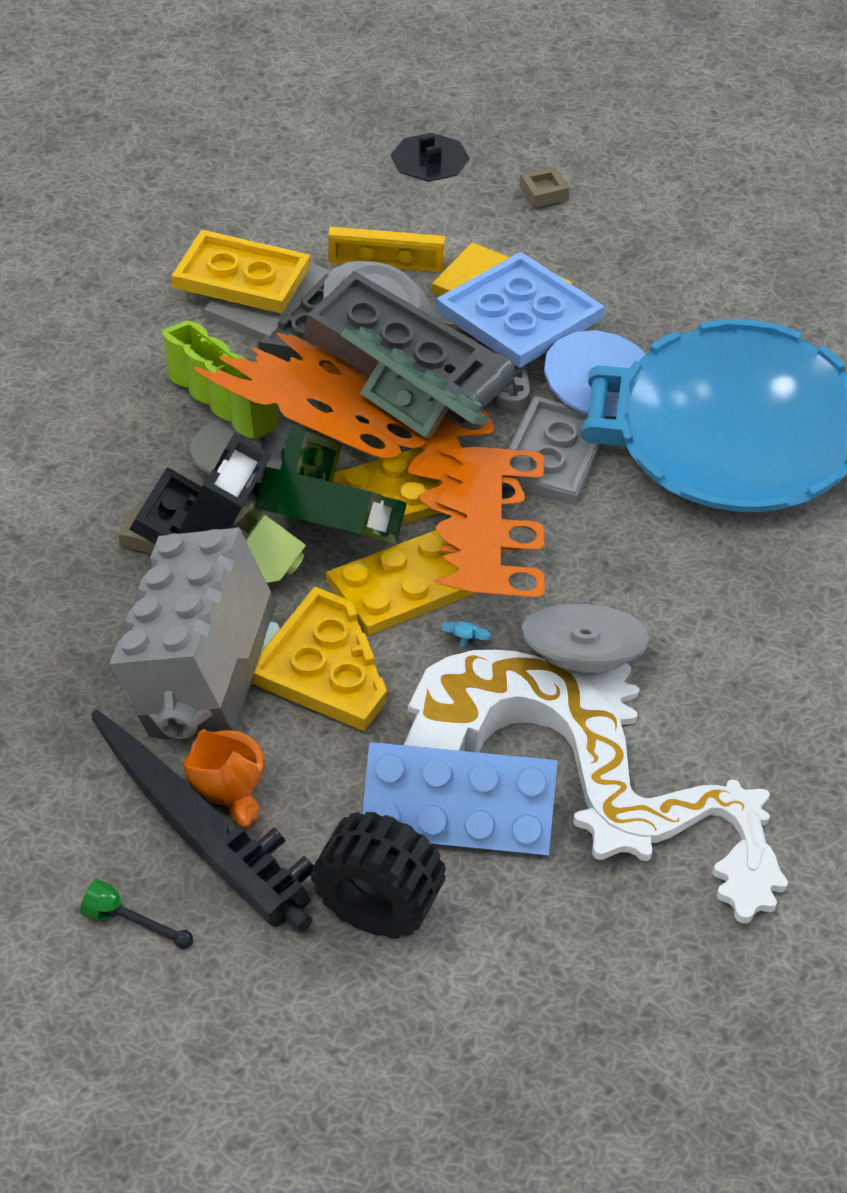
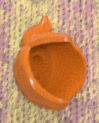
(225, 772)

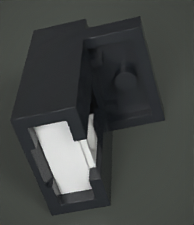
(186, 507)

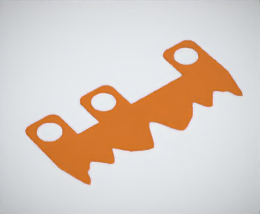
(435, 465)
(484, 530)

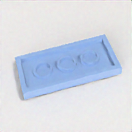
(464, 796)

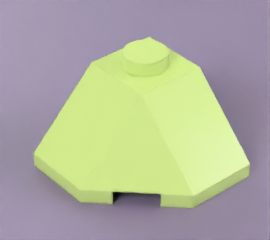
(271, 544)

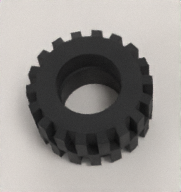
(378, 874)

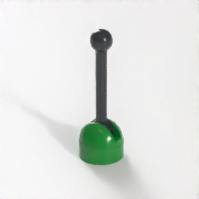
(104, 903)

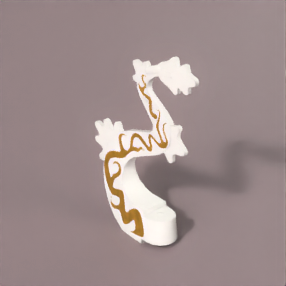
(485, 690)

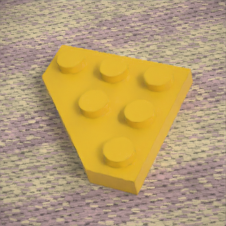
(324, 662)

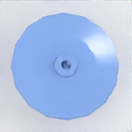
(573, 357)

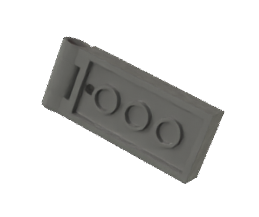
(402, 326)

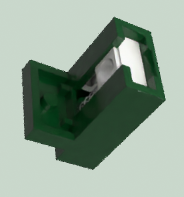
(307, 493)

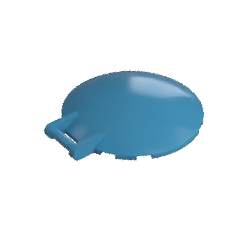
(729, 415)

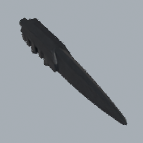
(232, 854)

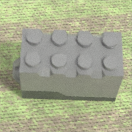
(194, 634)

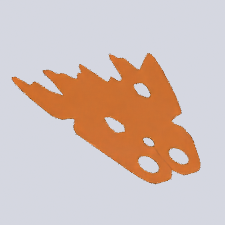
(295, 381)

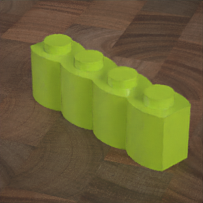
(189, 347)

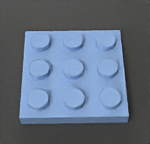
(519, 308)

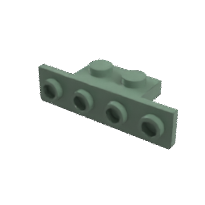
(407, 393)

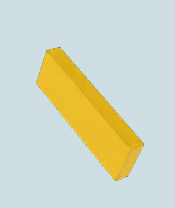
(396, 249)

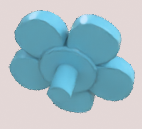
(466, 631)

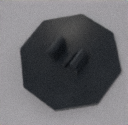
(430, 157)

